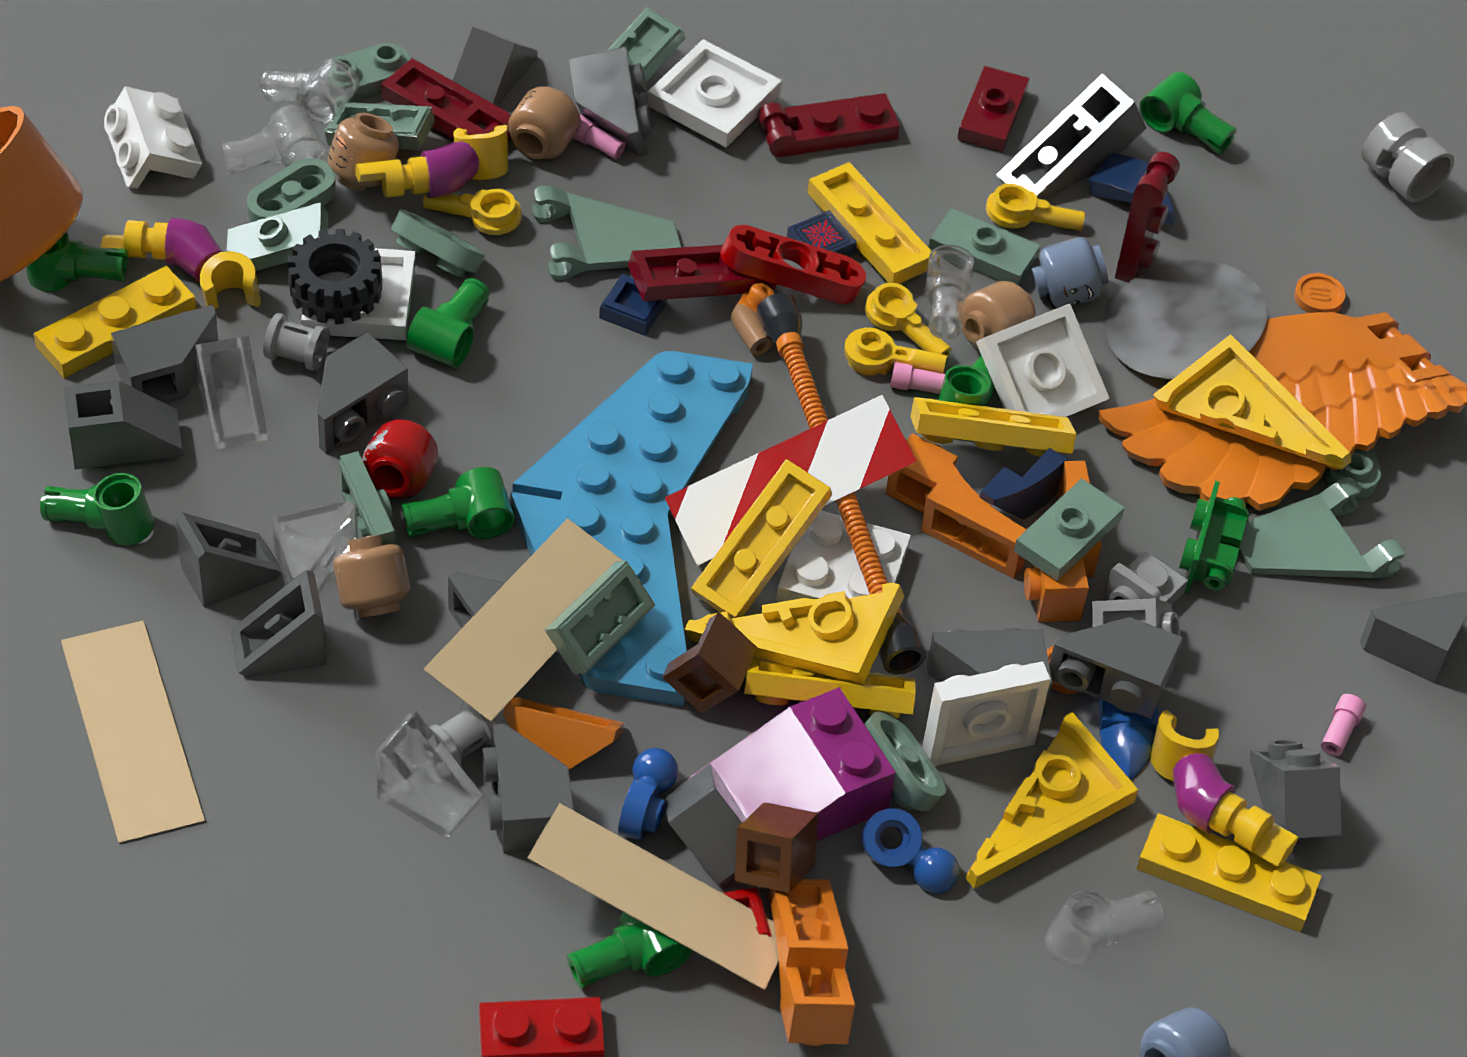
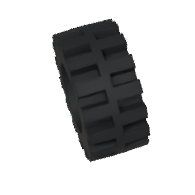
(335, 254)

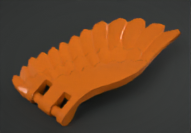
(1344, 369)

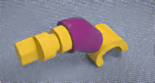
(442, 169)
(194, 251)
(1210, 800)

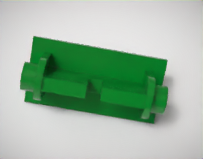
(1217, 522)

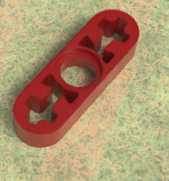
(823, 273)

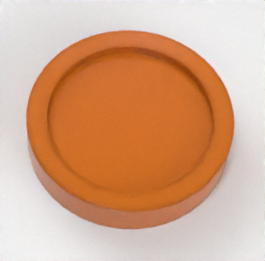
(1319, 293)

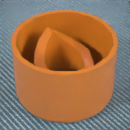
(36, 193)

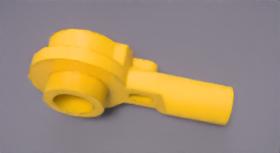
(1016, 207)
(491, 210)
(893, 309)
(874, 353)

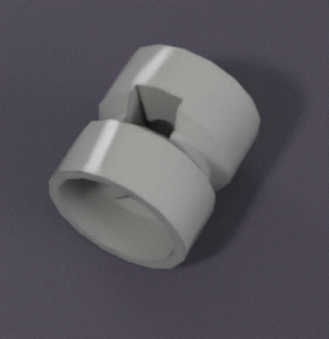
(1407, 157)

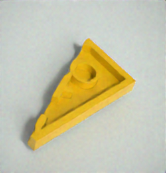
(1241, 397)
(819, 635)
(1065, 794)

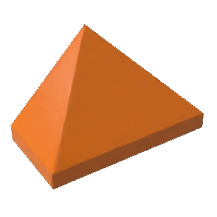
(561, 731)

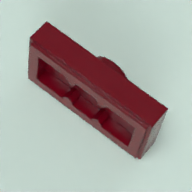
(993, 108)

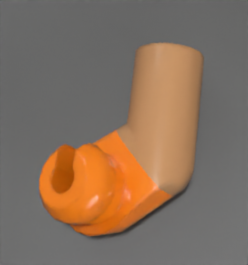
(746, 321)

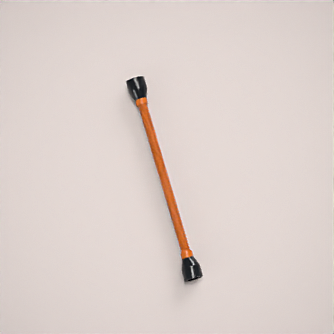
(782, 325)

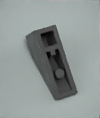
(1077, 140)

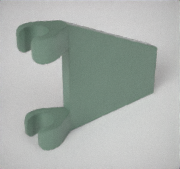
(602, 230)
(1312, 542)

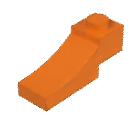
(954, 509)
(1063, 598)
(812, 963)

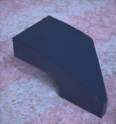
(1118, 179)
(1028, 493)

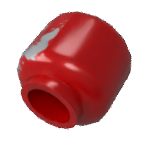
(401, 458)

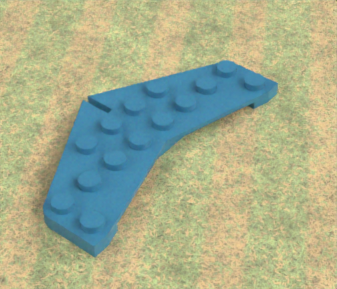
(613, 486)

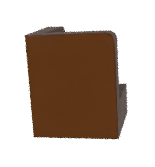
(713, 666)
(776, 847)

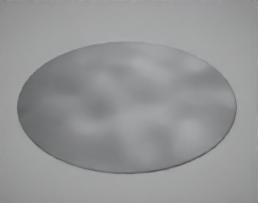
(1181, 313)

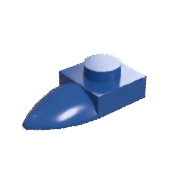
(1127, 737)

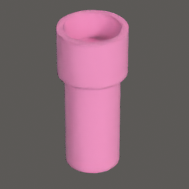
(591, 134)
(906, 377)
(1346, 716)

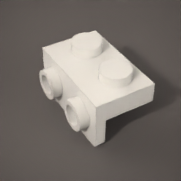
(150, 135)

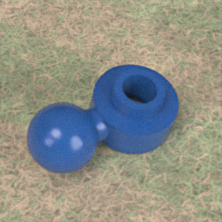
(642, 810)
(933, 868)

